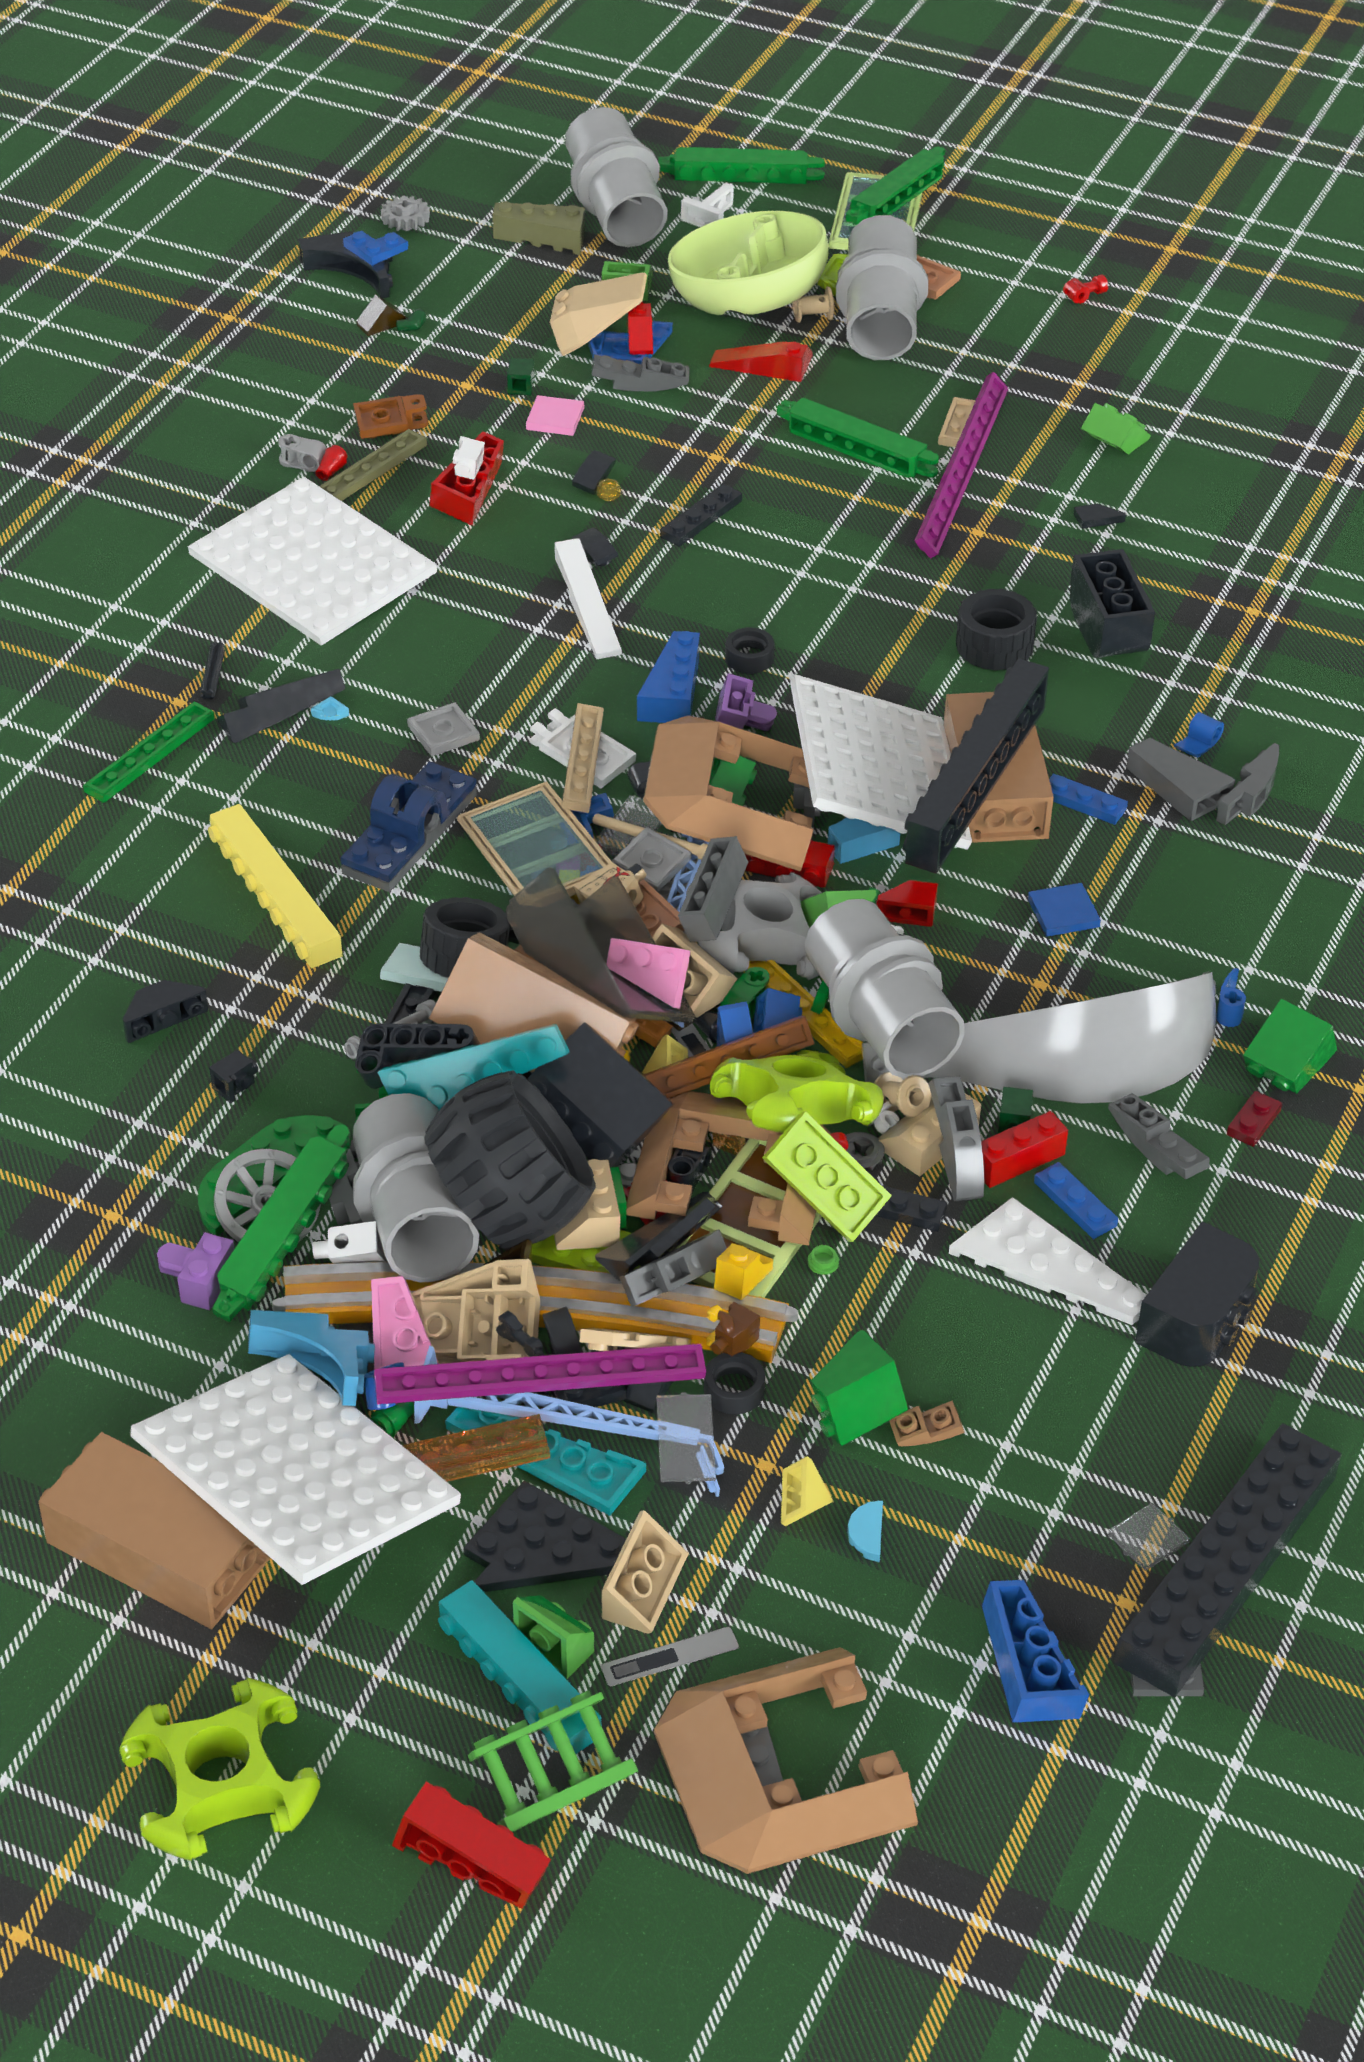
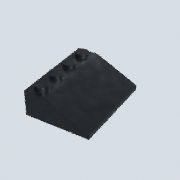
(600, 1097)

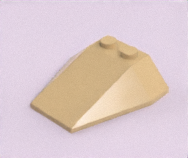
(593, 307)
(465, 1310)

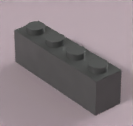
(713, 889)

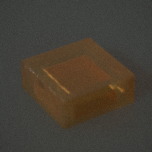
(728, 1143)

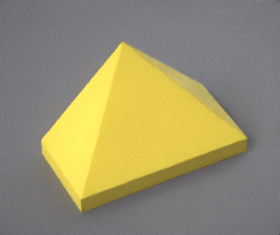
(666, 1053)
(802, 1491)

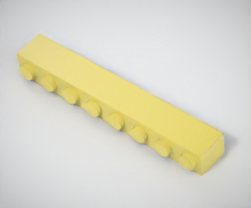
(275, 886)

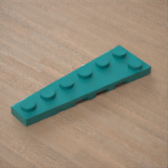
(448, 1073)
(574, 1467)

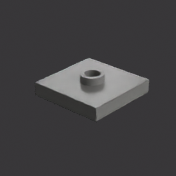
(443, 729)
(656, 855)

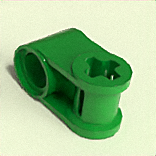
(748, 988)

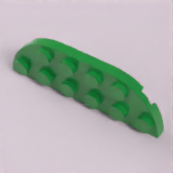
(283, 1135)

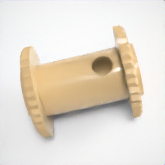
(814, 305)
(907, 1095)

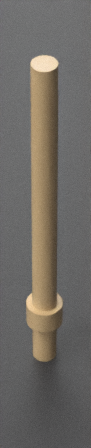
(635, 830)

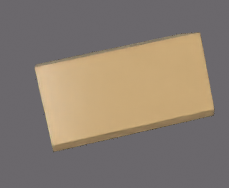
(642, 1576)

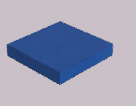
(1064, 909)

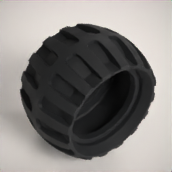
(509, 1160)

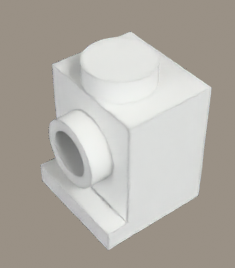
(468, 457)

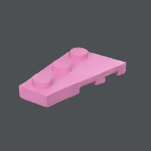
(651, 967)
(397, 1324)

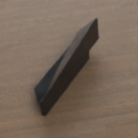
(276, 704)
(657, 1237)

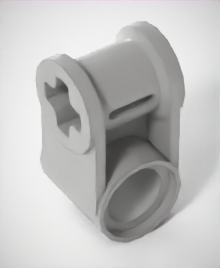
(302, 453)

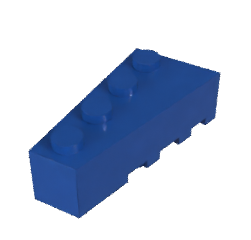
(672, 681)
(1030, 1664)

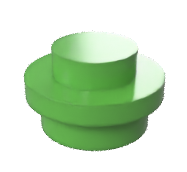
(823, 1260)

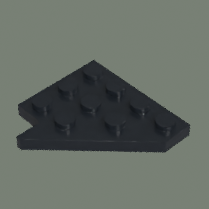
(540, 1542)

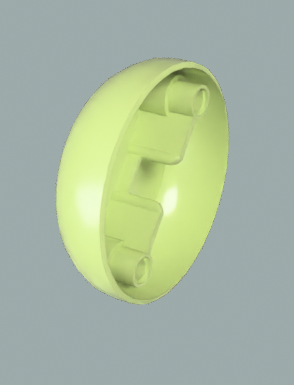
(749, 261)

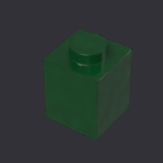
(520, 376)
(1015, 1107)

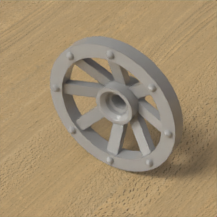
(259, 1194)

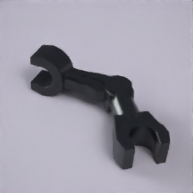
(513, 1331)

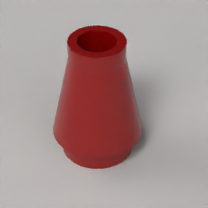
(332, 461)

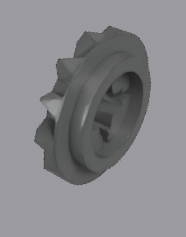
(865, 1143)

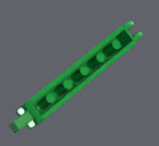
(742, 165)
(898, 186)
(858, 438)
(281, 1222)

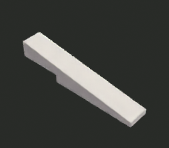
(586, 598)

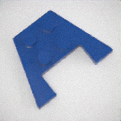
(616, 343)

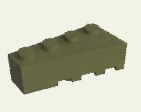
(540, 225)

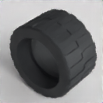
(995, 628)
(451, 923)

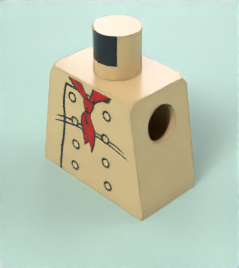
(629, 879)

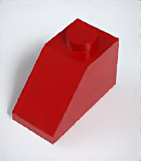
(640, 329)
(910, 903)

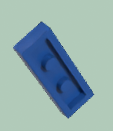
(1087, 799)
(1076, 1200)

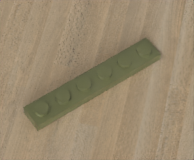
(375, 464)

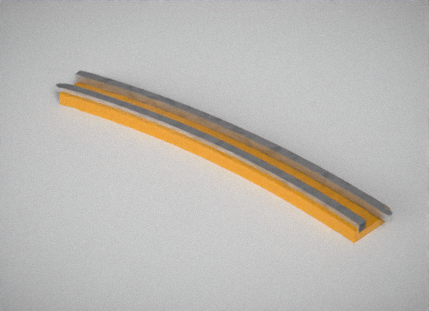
(591, 1297)

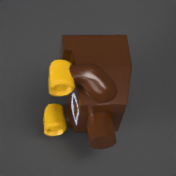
(735, 1331)

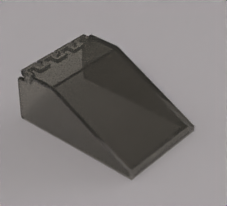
(579, 938)

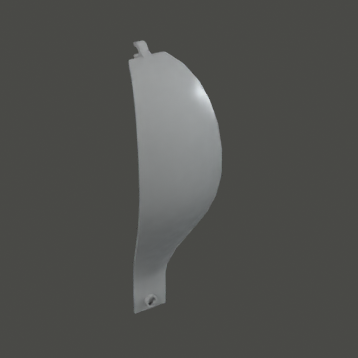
(1087, 1047)

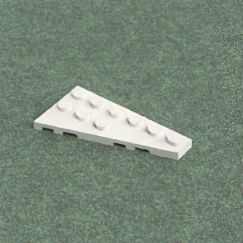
(1047, 1259)

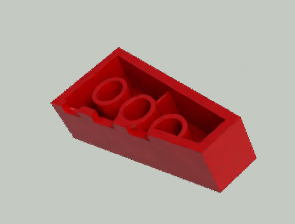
(464, 496)
(470, 1845)

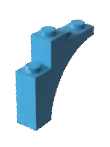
(859, 838)
(308, 1338)

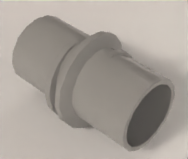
(615, 177)
(881, 287)
(884, 988)
(401, 1190)

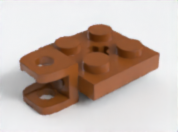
(395, 415)

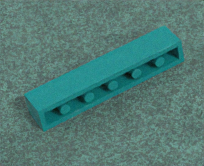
(510, 1660)

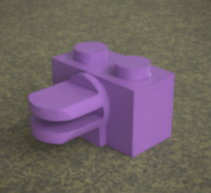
(738, 708)
(196, 1268)

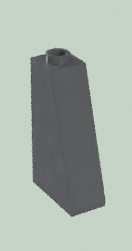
(1177, 778)

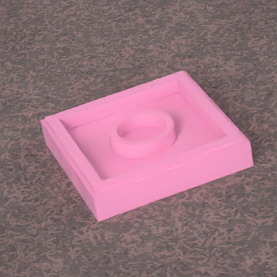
(555, 415)

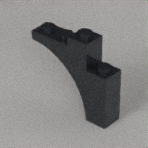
(329, 253)

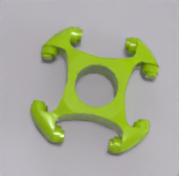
(786, 1085)
(228, 1734)

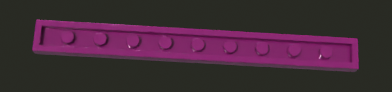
(539, 1373)

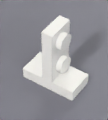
(709, 209)

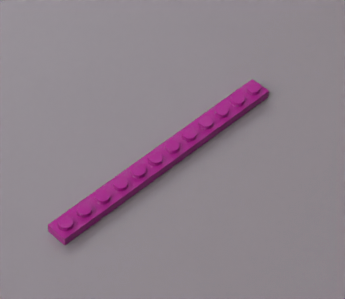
(961, 465)

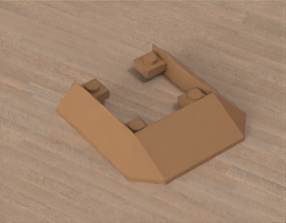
(687, 804)
(687, 1128)
(770, 1824)

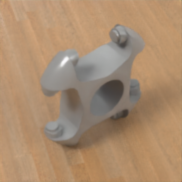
(765, 925)

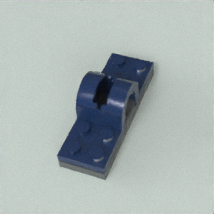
(406, 823)

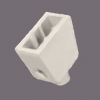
(351, 1244)

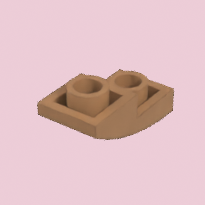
(928, 1426)

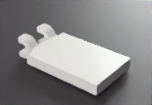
(611, 757)

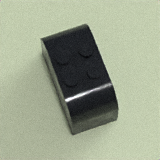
(1110, 604)
(1200, 1298)

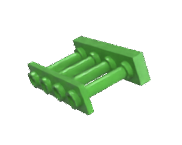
(581, 1783)

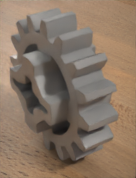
(405, 213)

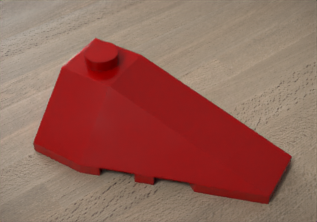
(774, 360)

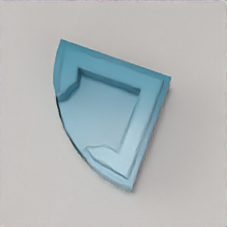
(330, 710)

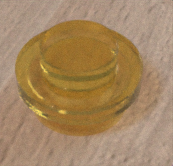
(608, 490)

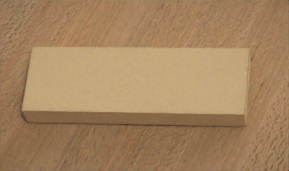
(955, 421)

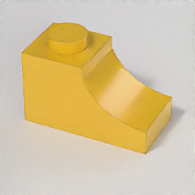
(740, 1270)

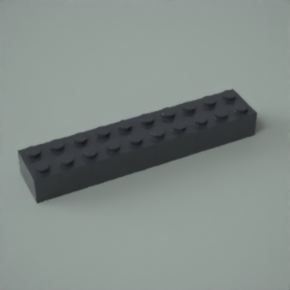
(975, 766)
(1227, 1560)

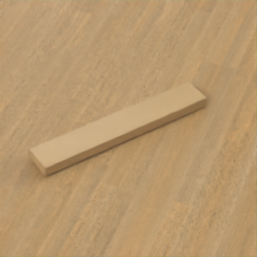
(582, 758)

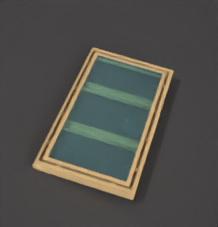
(530, 833)

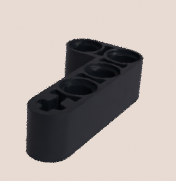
(398, 1043)

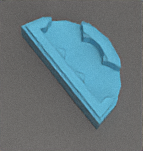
(865, 1529)

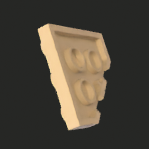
(609, 1340)

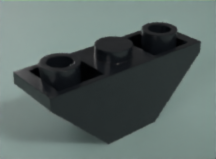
(162, 1007)

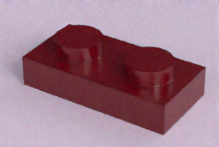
(1254, 1118)

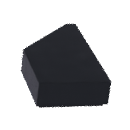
(1097, 515)

